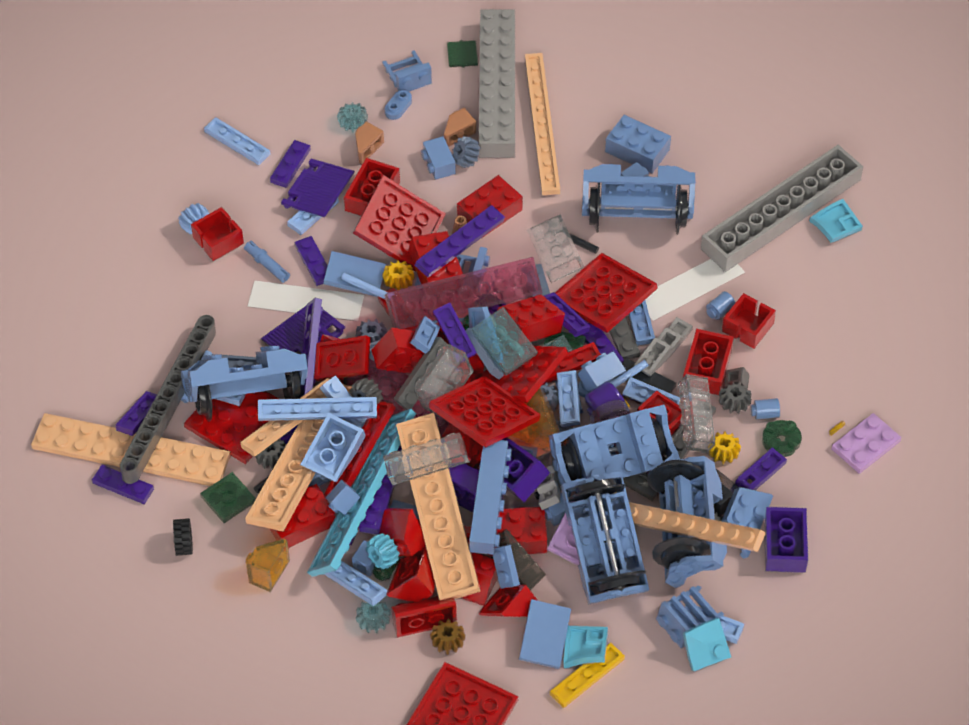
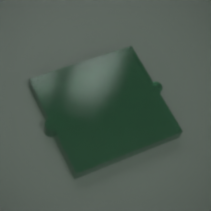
(462, 53)

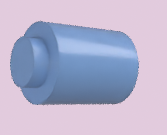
(720, 305)
(765, 408)

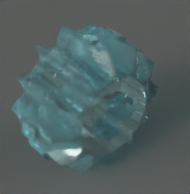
(352, 116)
(373, 616)

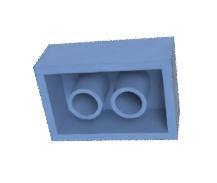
(638, 143)

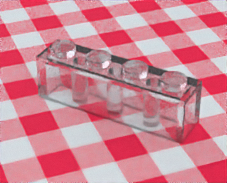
(696, 413)
(426, 458)

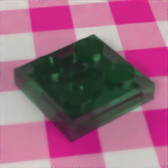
(228, 497)

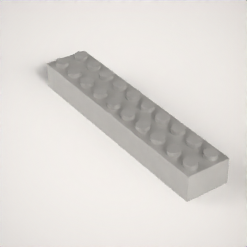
(497, 83)
(781, 208)

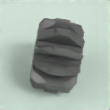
(366, 388)
(735, 397)
(271, 454)

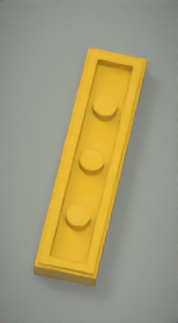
(585, 677)

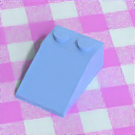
(333, 447)

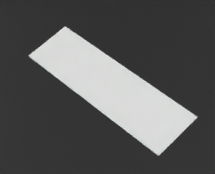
(688, 287)
(293, 298)

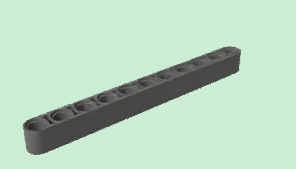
(166, 401)

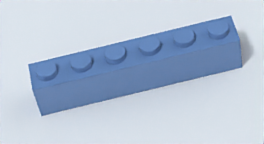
(488, 498)

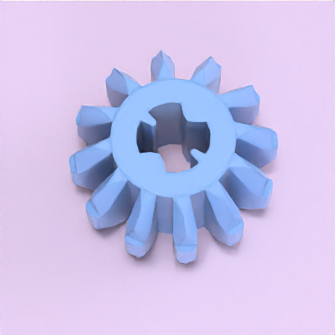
(191, 215)

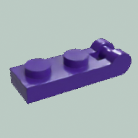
(761, 470)

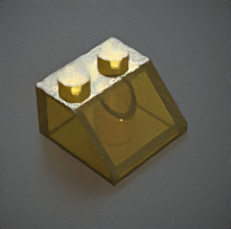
(267, 564)

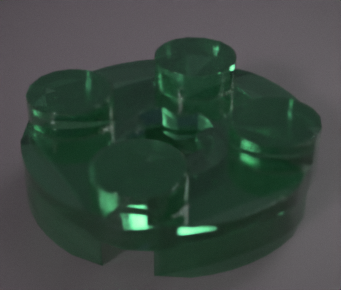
(782, 428)

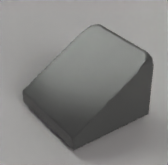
(737, 375)

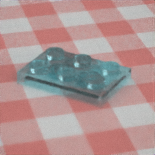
(504, 341)

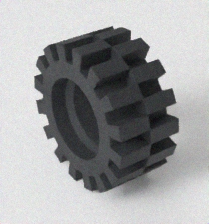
(182, 536)

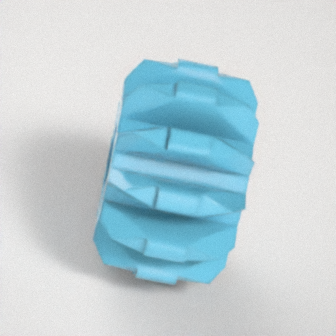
(382, 551)

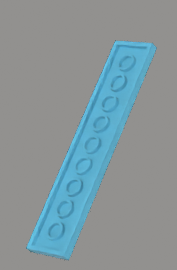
(366, 484)

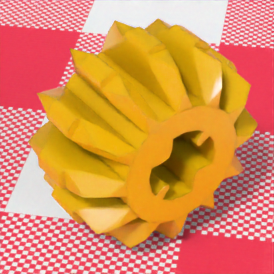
(398, 275)
(725, 448)

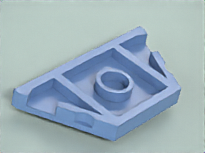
(747, 509)

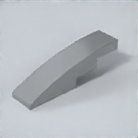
(665, 345)
(550, 487)

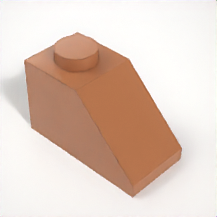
(459, 124)
(368, 140)

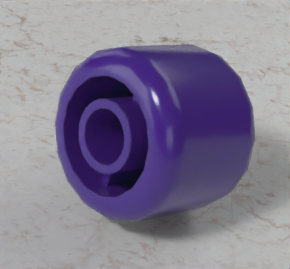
(602, 394)

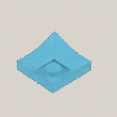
(836, 221)
(706, 644)
(585, 645)

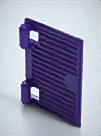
(317, 188)
(290, 332)

